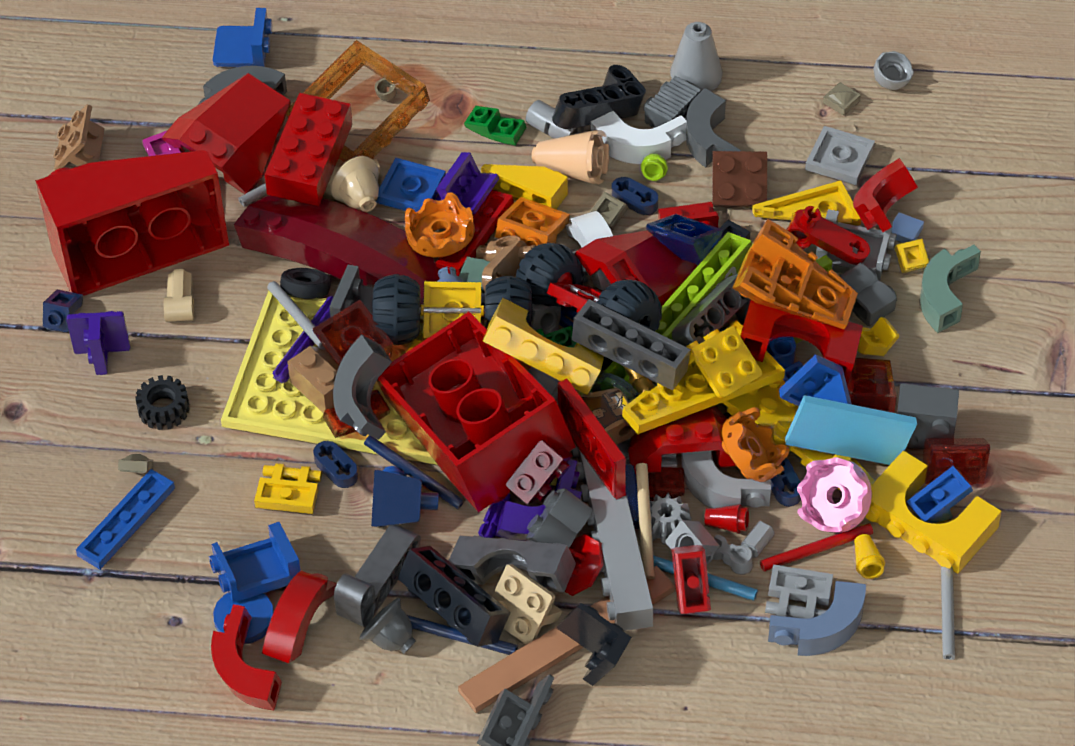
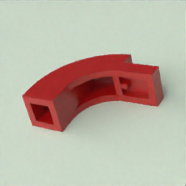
(881, 193)
(294, 613)
(249, 684)

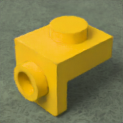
(878, 338)

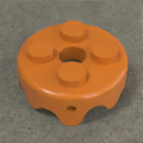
(436, 215)
(753, 446)

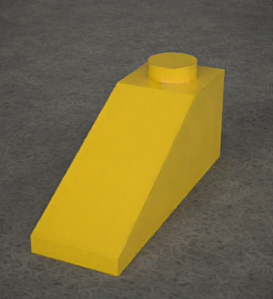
(530, 182)

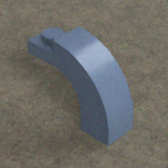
(827, 630)

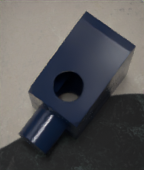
(399, 499)

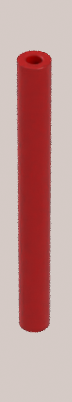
(815, 547)

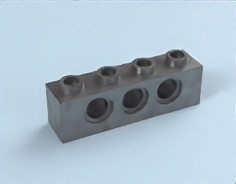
(635, 348)

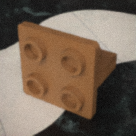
(79, 140)

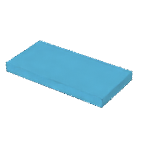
(850, 430)

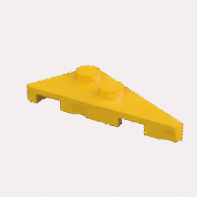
(825, 197)

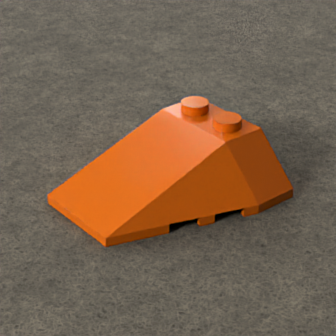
(791, 280)

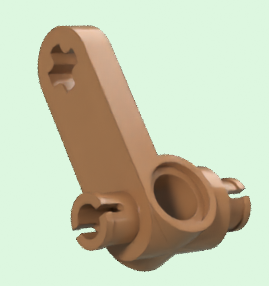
(503, 256)

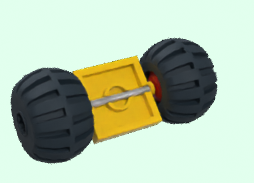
(398, 304)

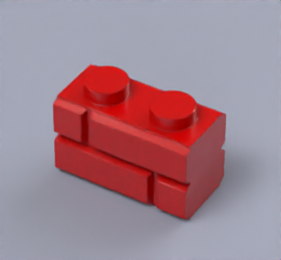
(691, 579)

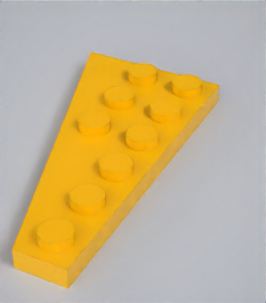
(779, 415)

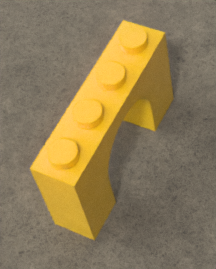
(514, 336)
(948, 543)

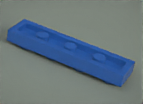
(125, 519)

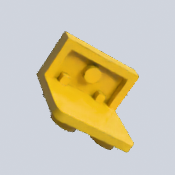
(724, 361)

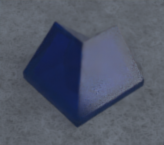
(685, 236)

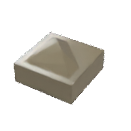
(841, 98)
(610, 209)
(135, 463)

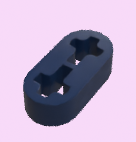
(635, 195)
(331, 467)
(791, 480)

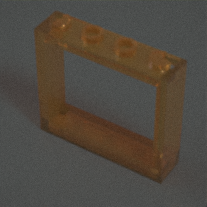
(345, 68)

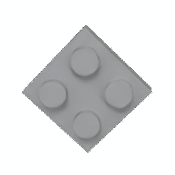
(840, 155)

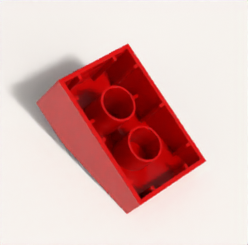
(131, 217)
(473, 409)

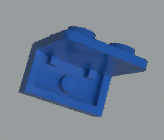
(243, 44)
(817, 379)

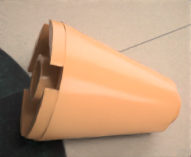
(575, 156)

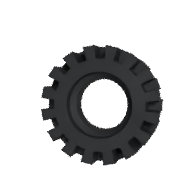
(162, 415)

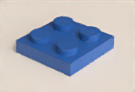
(409, 185)

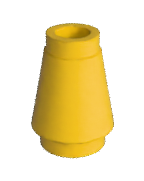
(868, 557)

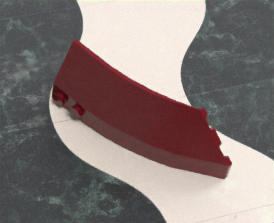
(332, 238)

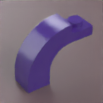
(516, 517)

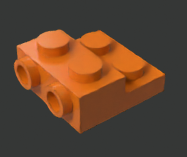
(532, 222)

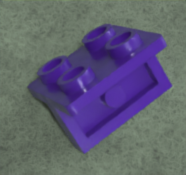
(467, 182)
(98, 335)

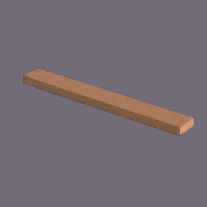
(540, 655)

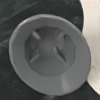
(390, 629)

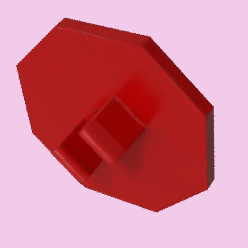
(589, 562)

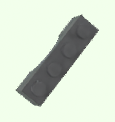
(484, 557)

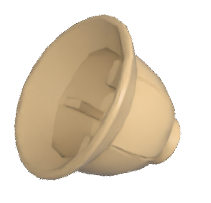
(357, 183)

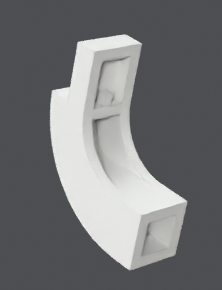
(634, 144)
(587, 229)

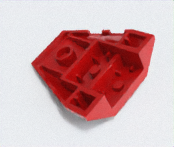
(234, 129)
(688, 434)

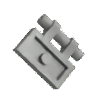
(800, 586)

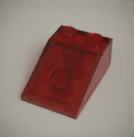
(872, 384)

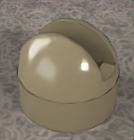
(381, 90)

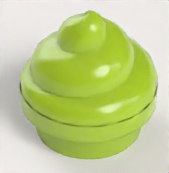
(654, 167)

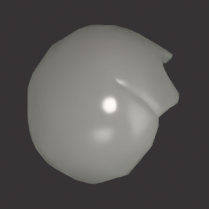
(893, 70)

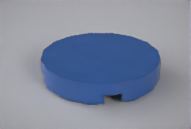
(258, 607)

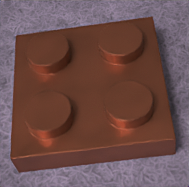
(739, 178)

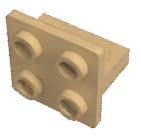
(527, 601)

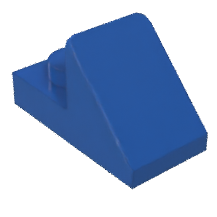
(936, 499)

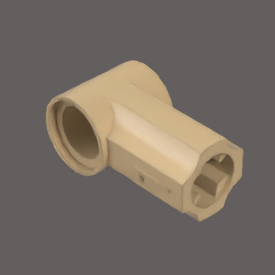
(179, 299)

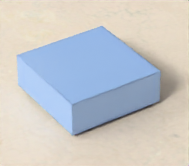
(906, 227)

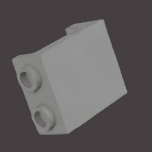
(878, 242)

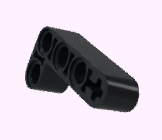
(619, 93)

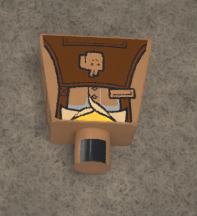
(608, 410)

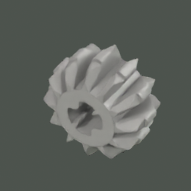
(666, 515)

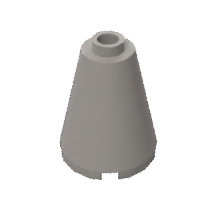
(697, 58)

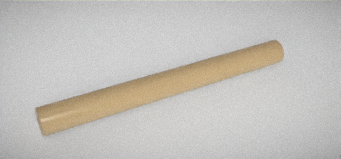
(645, 520)

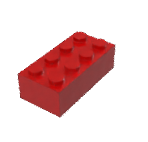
(308, 149)

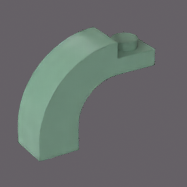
(937, 301)

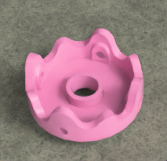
(817, 492)

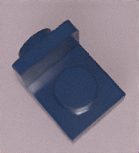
(57, 308)

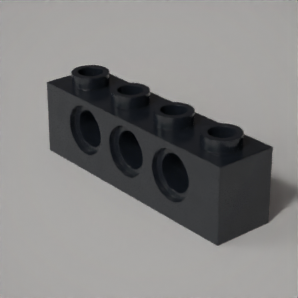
(453, 596)

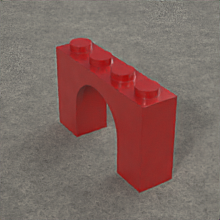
(767, 323)

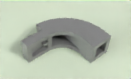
(718, 489)

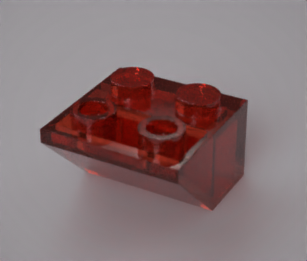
(966, 454)

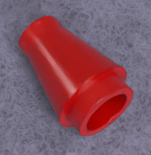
(729, 518)

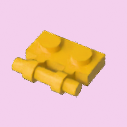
(286, 494)

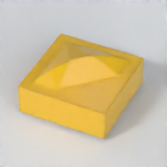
(912, 255)

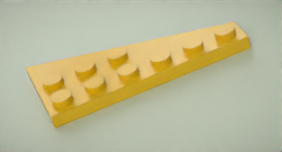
(690, 395)

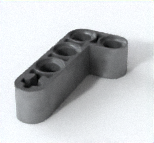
(362, 595)

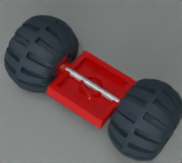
(558, 280)

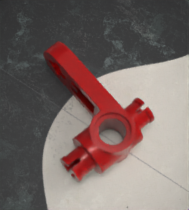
(816, 230)

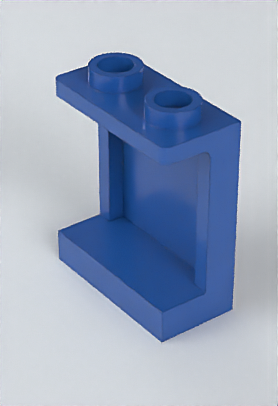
(256, 566)

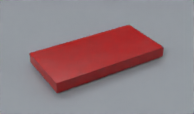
(592, 440)

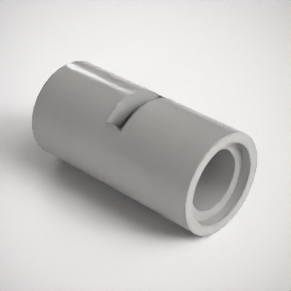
(540, 117)

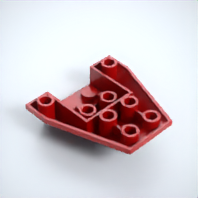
(637, 258)

